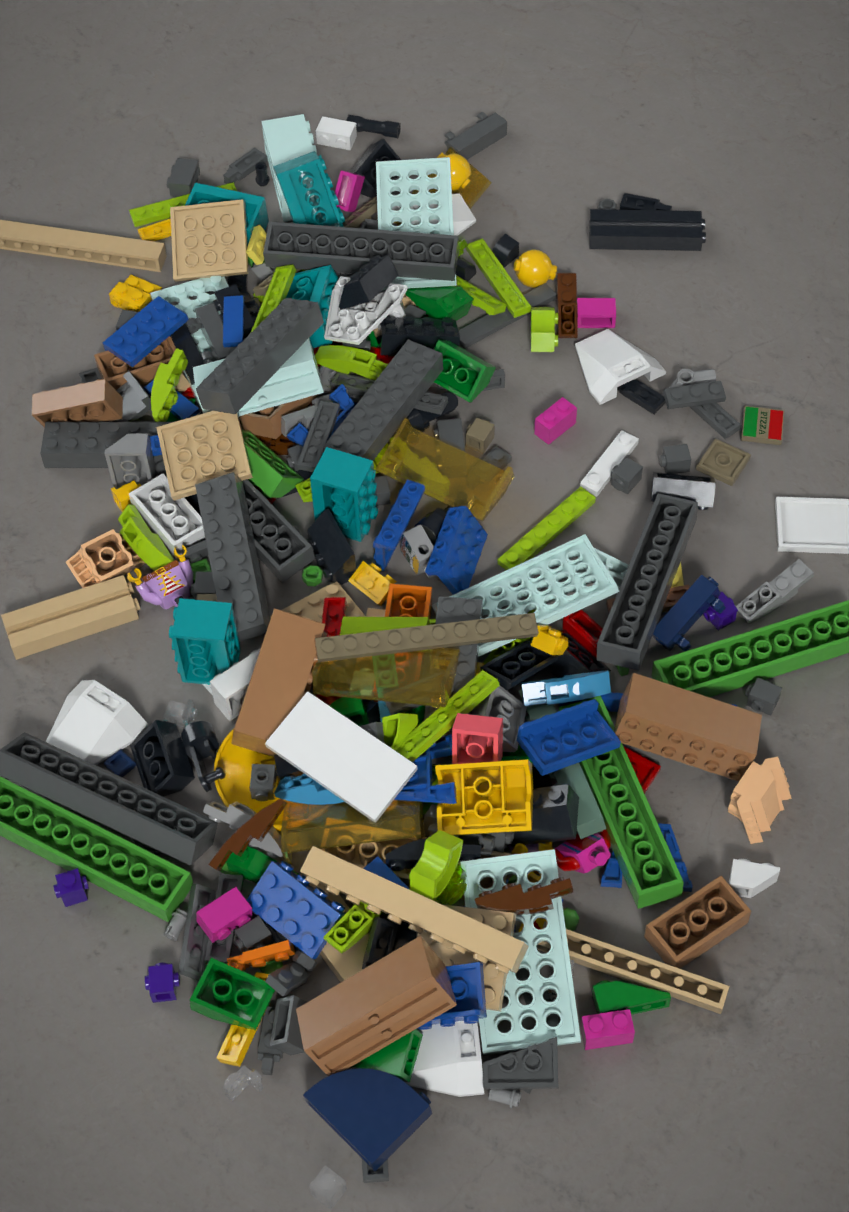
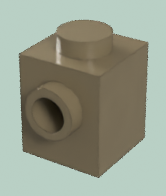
(479, 435)

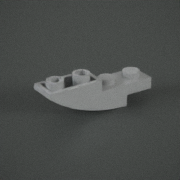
(303, 416)
(776, 593)
(239, 814)

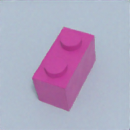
(348, 190)
(596, 312)
(555, 420)
(224, 915)
(607, 1029)

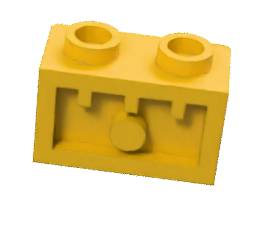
(371, 582)

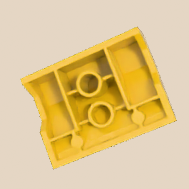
(488, 796)

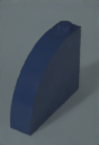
(369, 1111)

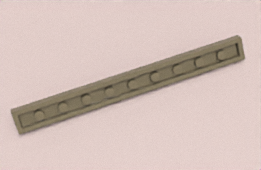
(352, 221)
(426, 637)

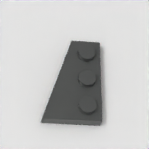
(525, 1069)

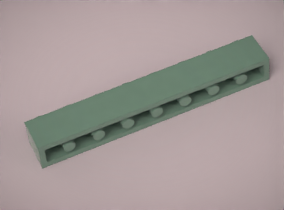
(589, 815)

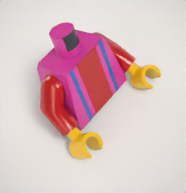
(581, 854)

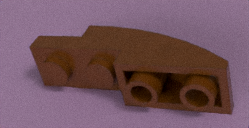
(567, 305)
(534, 901)

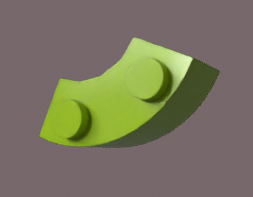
(543, 329)
(397, 727)
(436, 865)

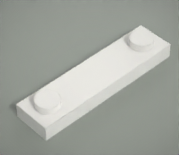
(601, 472)

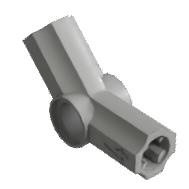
(688, 377)

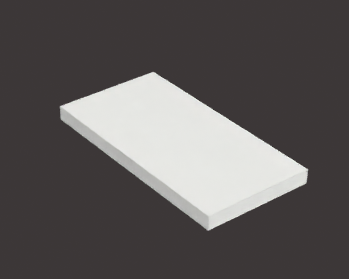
(812, 525)
(341, 756)

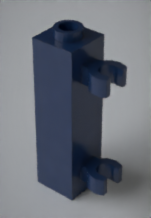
(686, 612)

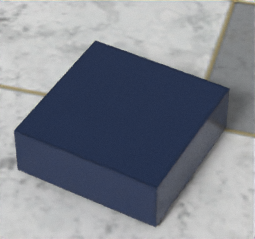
(120, 763)

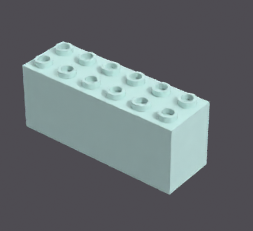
(284, 141)
(293, 381)

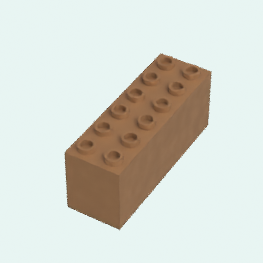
(278, 679)
(687, 727)
(375, 1007)

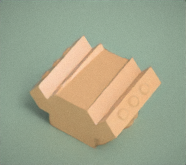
(103, 559)
(759, 797)

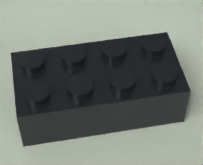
(395, 332)

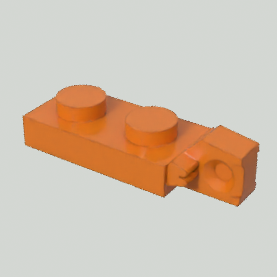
(259, 956)

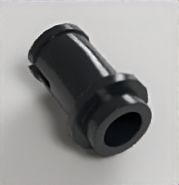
(262, 178)

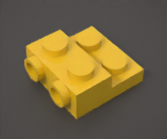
(132, 294)

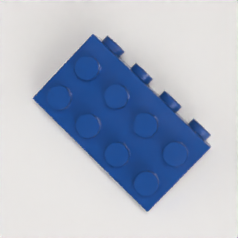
(145, 331)
(397, 522)
(457, 549)
(566, 737)
(295, 907)
(469, 993)

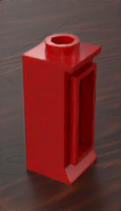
(572, 627)

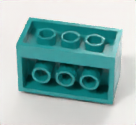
(298, 191)
(254, 205)
(315, 286)
(347, 489)
(204, 639)

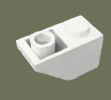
(751, 878)

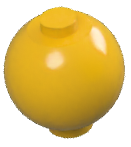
(460, 171)
(534, 268)

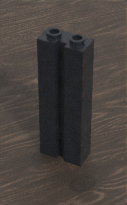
(646, 230)

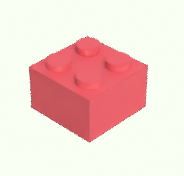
(477, 739)

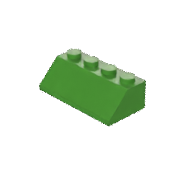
(268, 469)

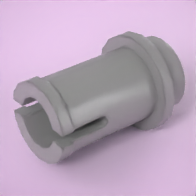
(176, 925)
(505, 1096)

